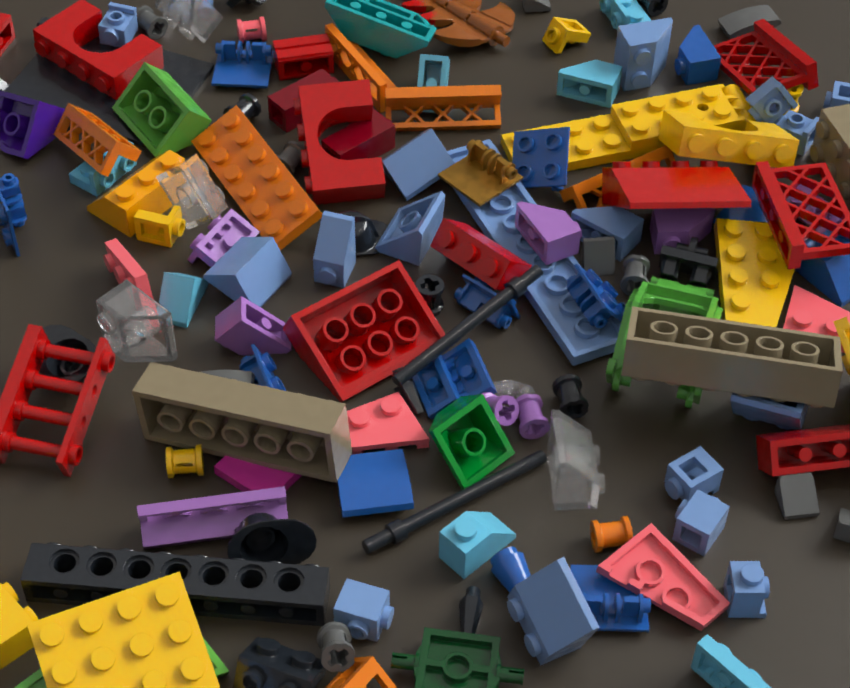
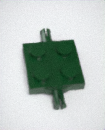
(457, 661)

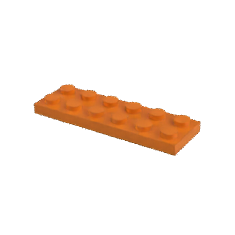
(256, 178)

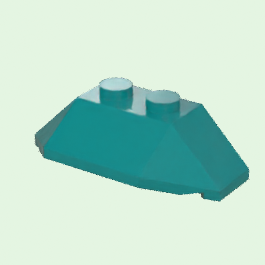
(381, 26)

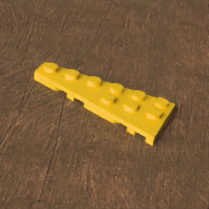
(750, 272)

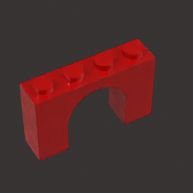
(109, 72)
(329, 177)

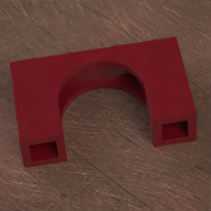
(353, 142)

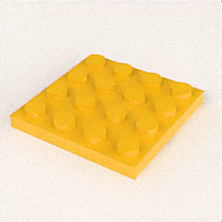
(126, 641)

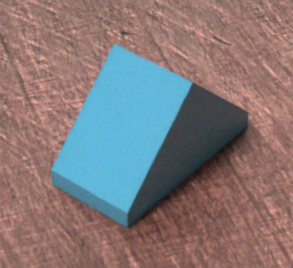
(181, 296)

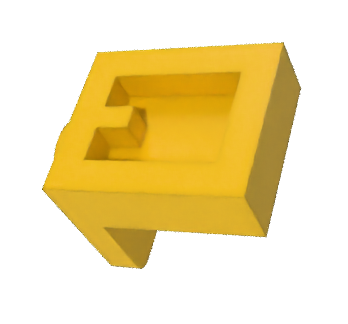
(564, 31)
(159, 228)

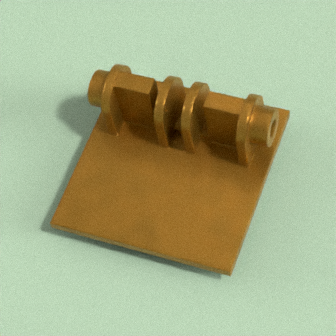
(481, 174)

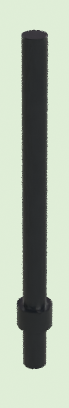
(512, 290)
(398, 530)

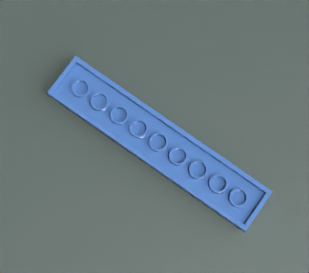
(549, 292)

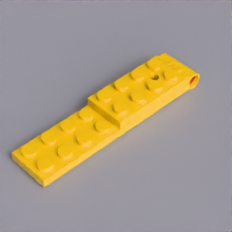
(635, 125)

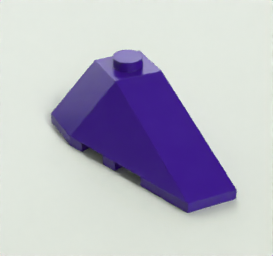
(26, 124)

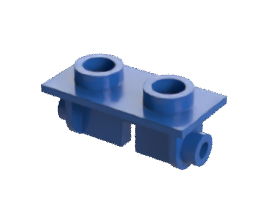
(477, 294)
(262, 366)

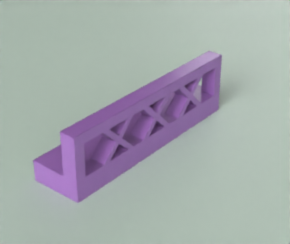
(206, 517)

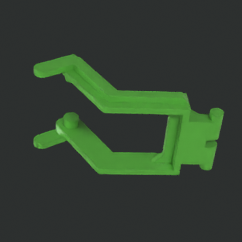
(663, 296)

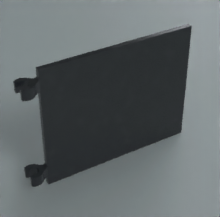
(56, 86)

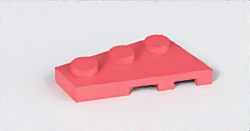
(125, 266)
(813, 314)
(385, 425)
(662, 573)

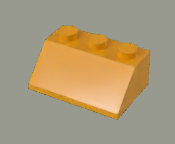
(135, 192)

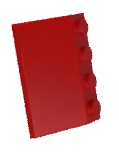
(672, 186)
(364, 331)

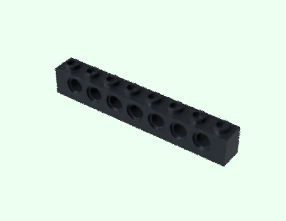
(46, 582)

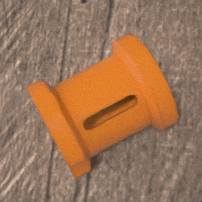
(610, 533)

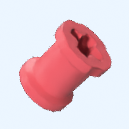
(258, 24)

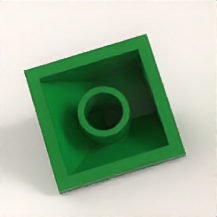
(470, 439)

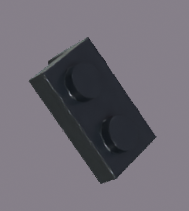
(276, 666)

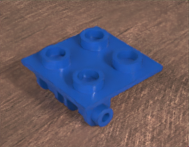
(242, 67)
(542, 157)
(11, 209)
(594, 297)
(610, 603)

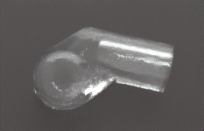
(512, 388)

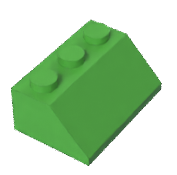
(160, 111)

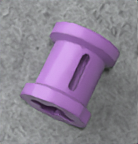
(503, 414)
(532, 422)

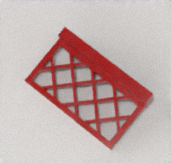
(778, 51)
(783, 215)

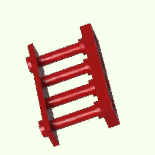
(26, 377)

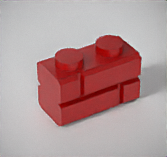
(302, 56)

